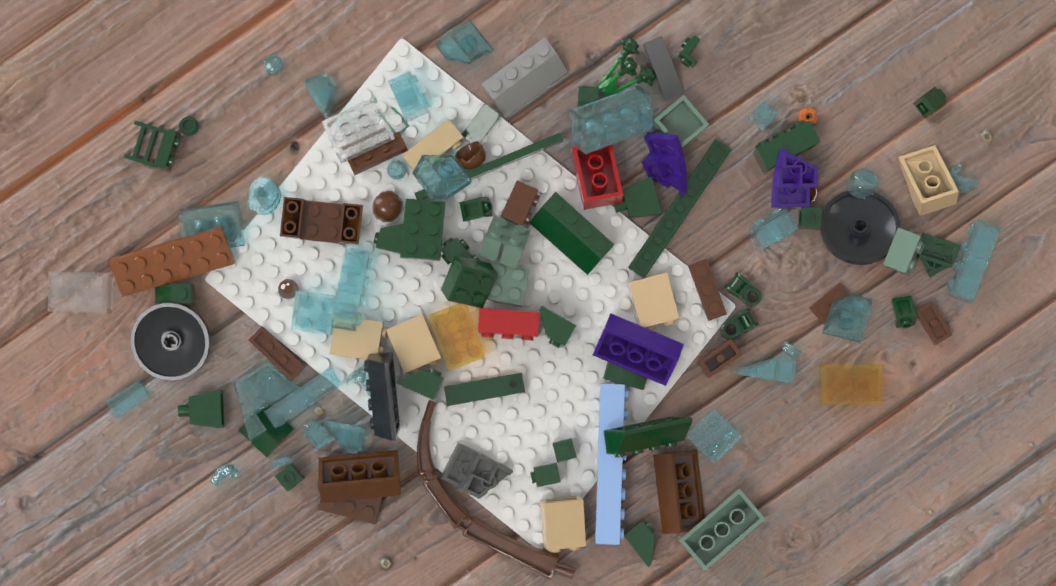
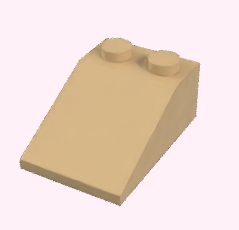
(928, 180)

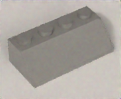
(524, 77)

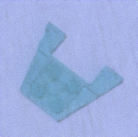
(259, 391)

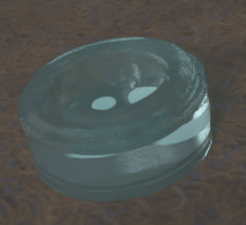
(273, 64)
(396, 170)
(790, 349)

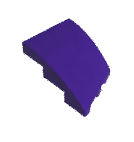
(666, 161)
(792, 181)

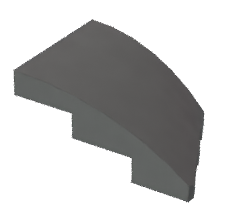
(473, 471)

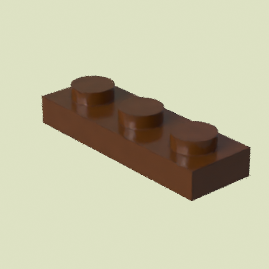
(378, 155)
(707, 290)
(276, 353)

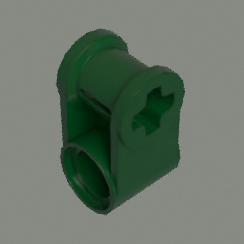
(743, 289)
(741, 322)

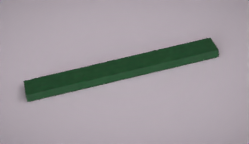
(506, 160)
(679, 209)

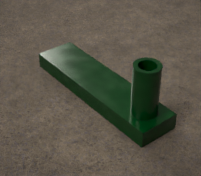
(484, 389)

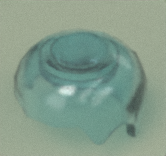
(862, 183)

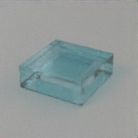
(282, 461)

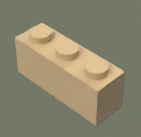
(436, 143)

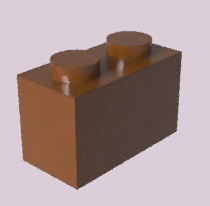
(520, 203)
(719, 358)

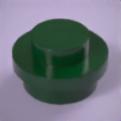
(189, 126)

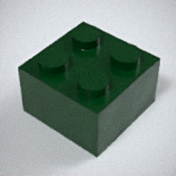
(469, 281)

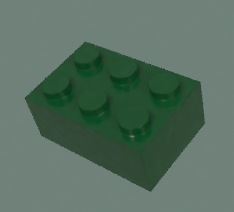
(796, 141)

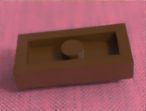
(822, 306)
(933, 323)

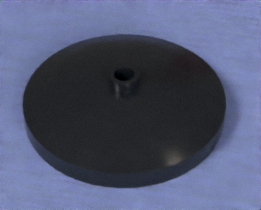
(848, 215)
(158, 353)

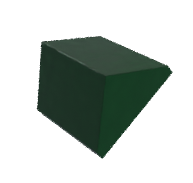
(271, 438)

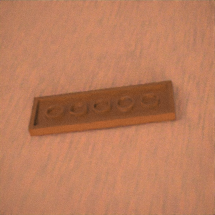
(171, 261)

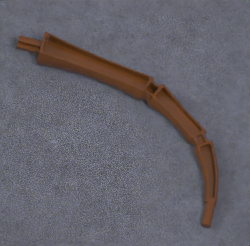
(473, 528)

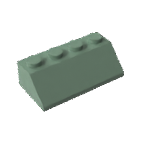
(722, 529)

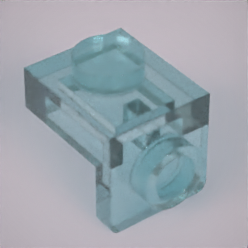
(963, 183)

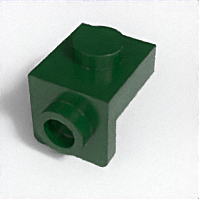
(688, 46)

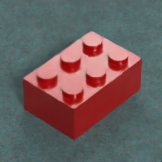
(597, 177)
(508, 323)

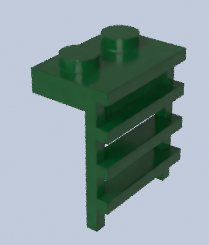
(166, 153)

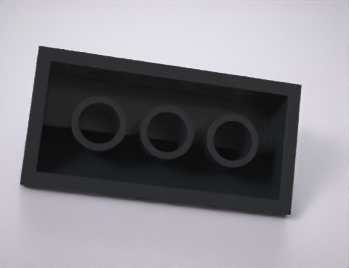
(383, 395)

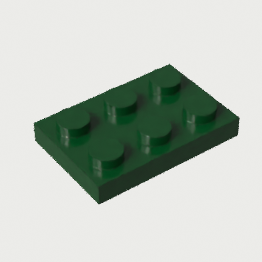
(423, 229)

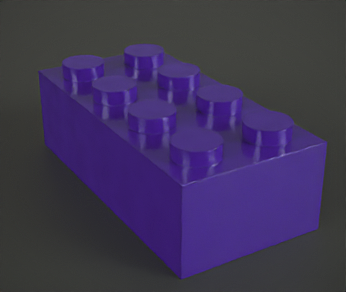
(638, 349)

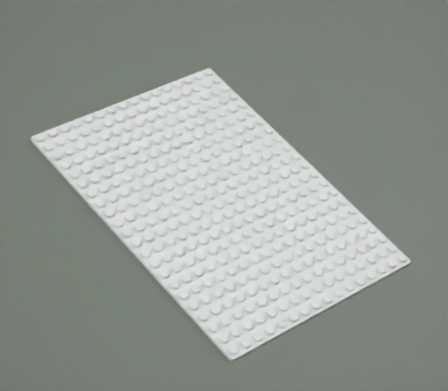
(558, 383)

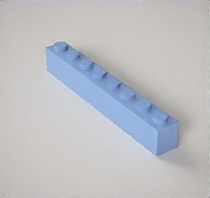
(610, 468)

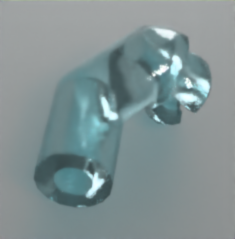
(223, 471)

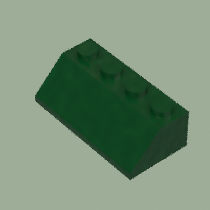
(571, 233)
(646, 435)

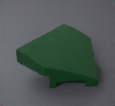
(938, 254)

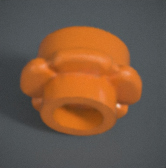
(811, 112)

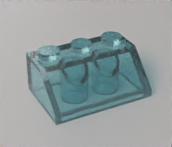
(213, 216)

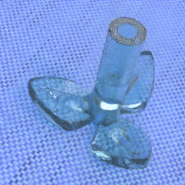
(359, 376)

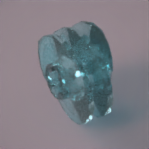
(263, 196)

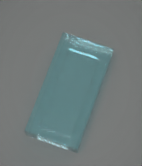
(127, 399)

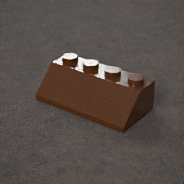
(359, 476)
(679, 491)

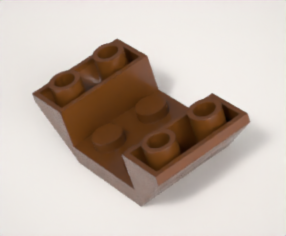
(321, 221)

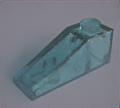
(775, 369)

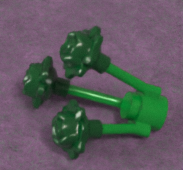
(628, 66)

